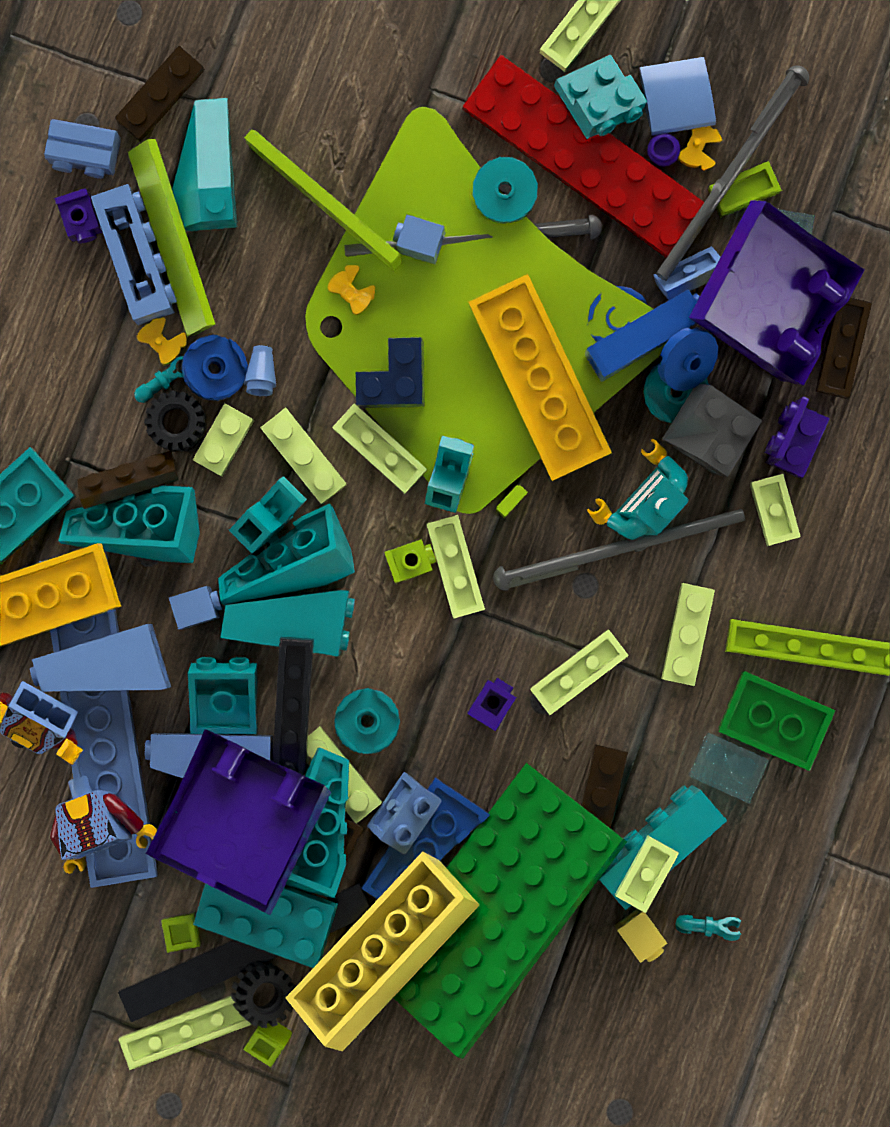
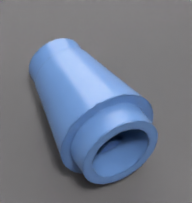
(260, 373)

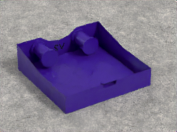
(775, 293)
(238, 822)

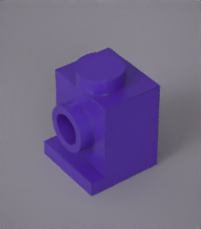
(74, 203)
(492, 716)

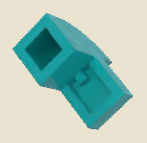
(449, 474)
(268, 515)

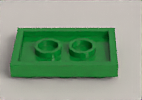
(776, 720)

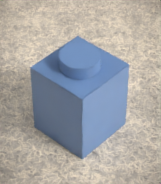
(419, 238)
(195, 607)

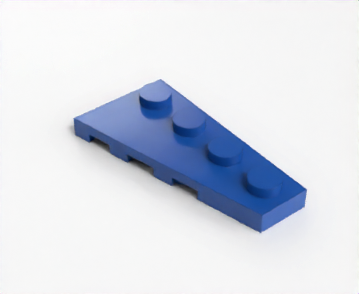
(444, 830)

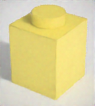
(641, 936)

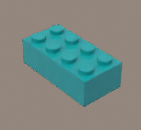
(679, 826)

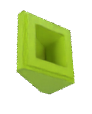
(268, 1043)

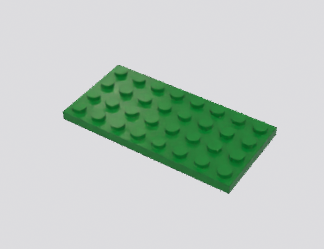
(529, 875)

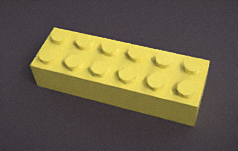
(382, 952)

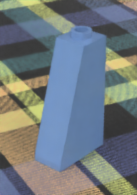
(106, 664)
(174, 751)

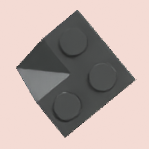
(712, 429)

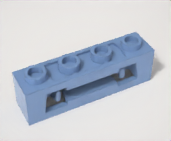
(116, 204)

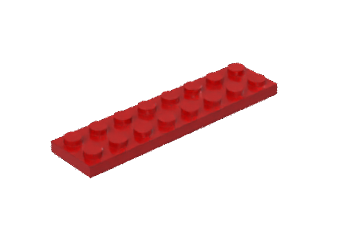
(595, 167)

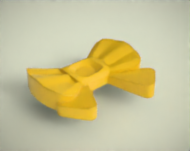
(692, 155)
(342, 284)
(167, 349)

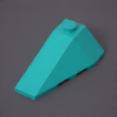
(205, 169)
(146, 526)
(300, 560)
(323, 856)

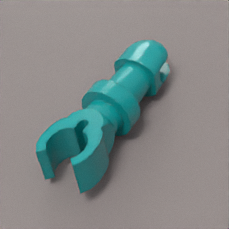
(161, 380)
(708, 926)

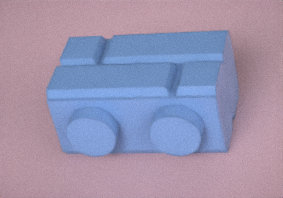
(82, 148)

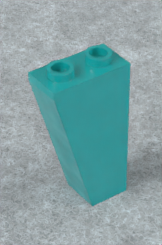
(302, 616)

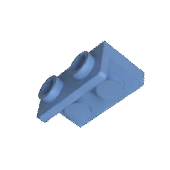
(404, 813)

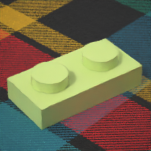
(223, 440)
(775, 509)
(646, 874)

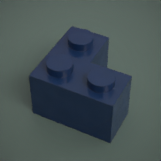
(401, 384)

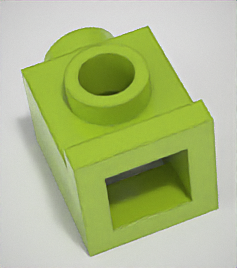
(403, 572)

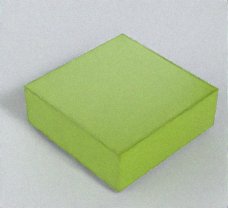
(511, 501)
(180, 932)

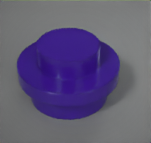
(663, 149)

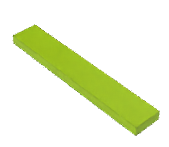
(323, 199)
(171, 237)
(808, 647)

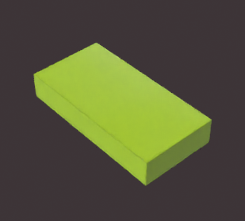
(750, 185)

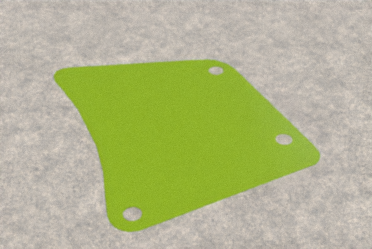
(465, 394)

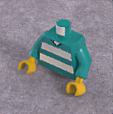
(652, 503)

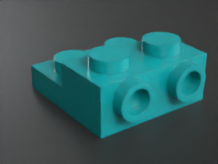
(601, 97)
(223, 696)

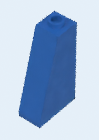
(641, 336)

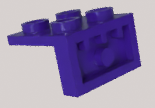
(797, 439)

